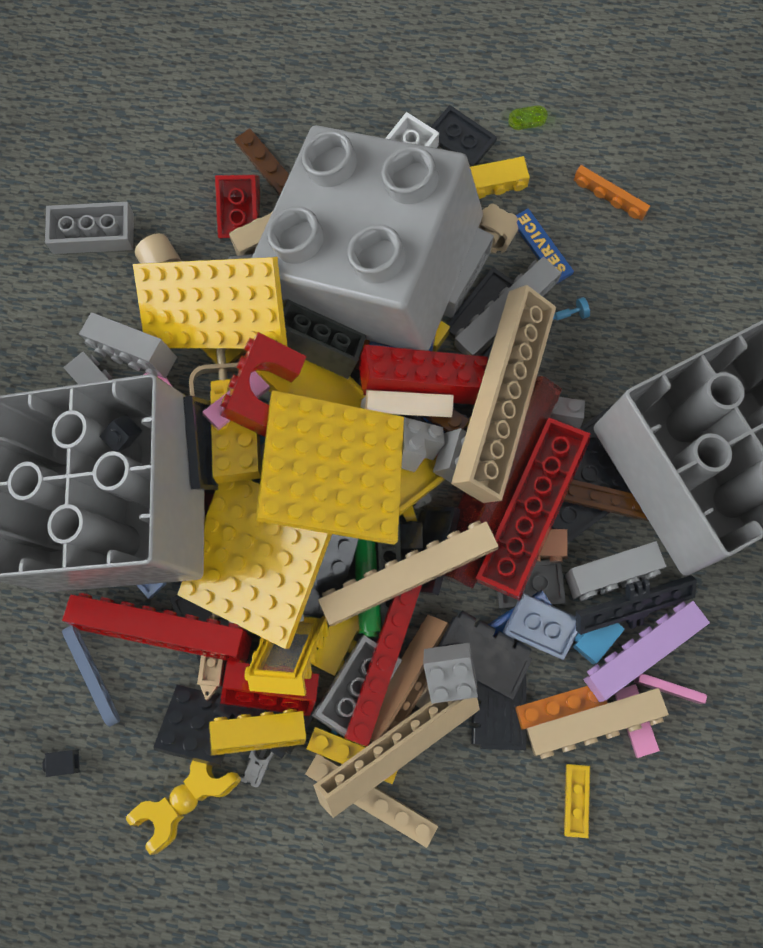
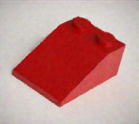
(236, 201)

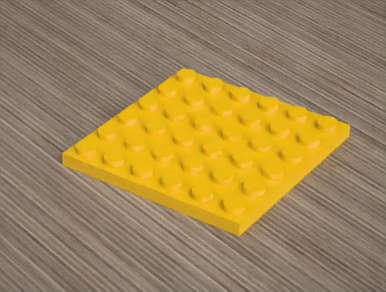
(331, 468)
(255, 569)

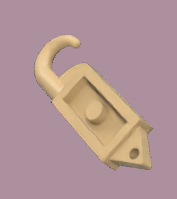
(210, 672)

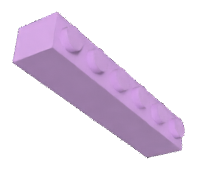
(646, 651)

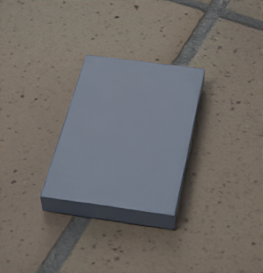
(542, 626)

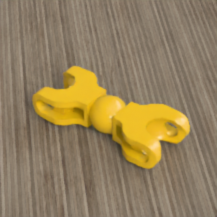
(181, 801)

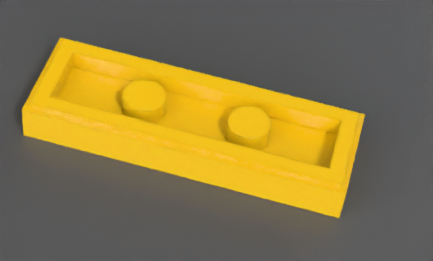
(577, 801)

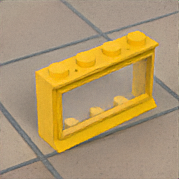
(283, 669)

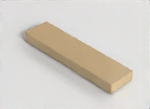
(409, 403)

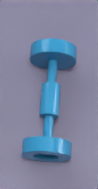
(582, 308)

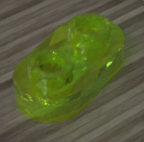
(528, 117)

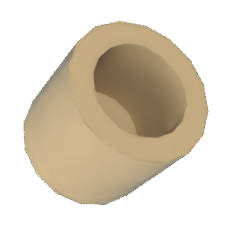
(156, 249)

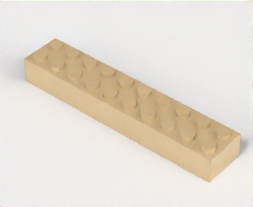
(504, 395)

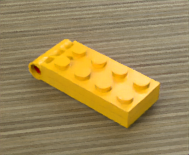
(234, 447)

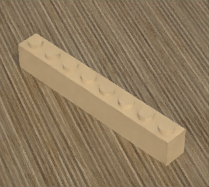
(408, 573)
(391, 753)

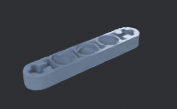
(91, 676)

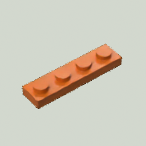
(615, 195)
(557, 707)

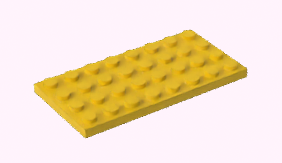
(211, 301)

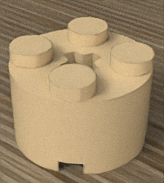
(501, 225)

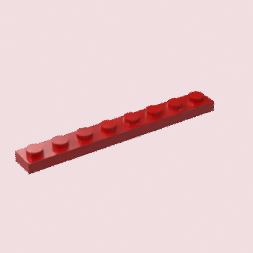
(381, 667)

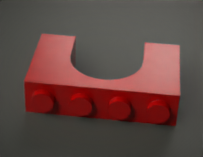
(262, 355)

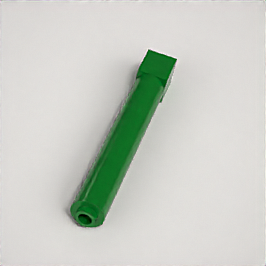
(365, 561)

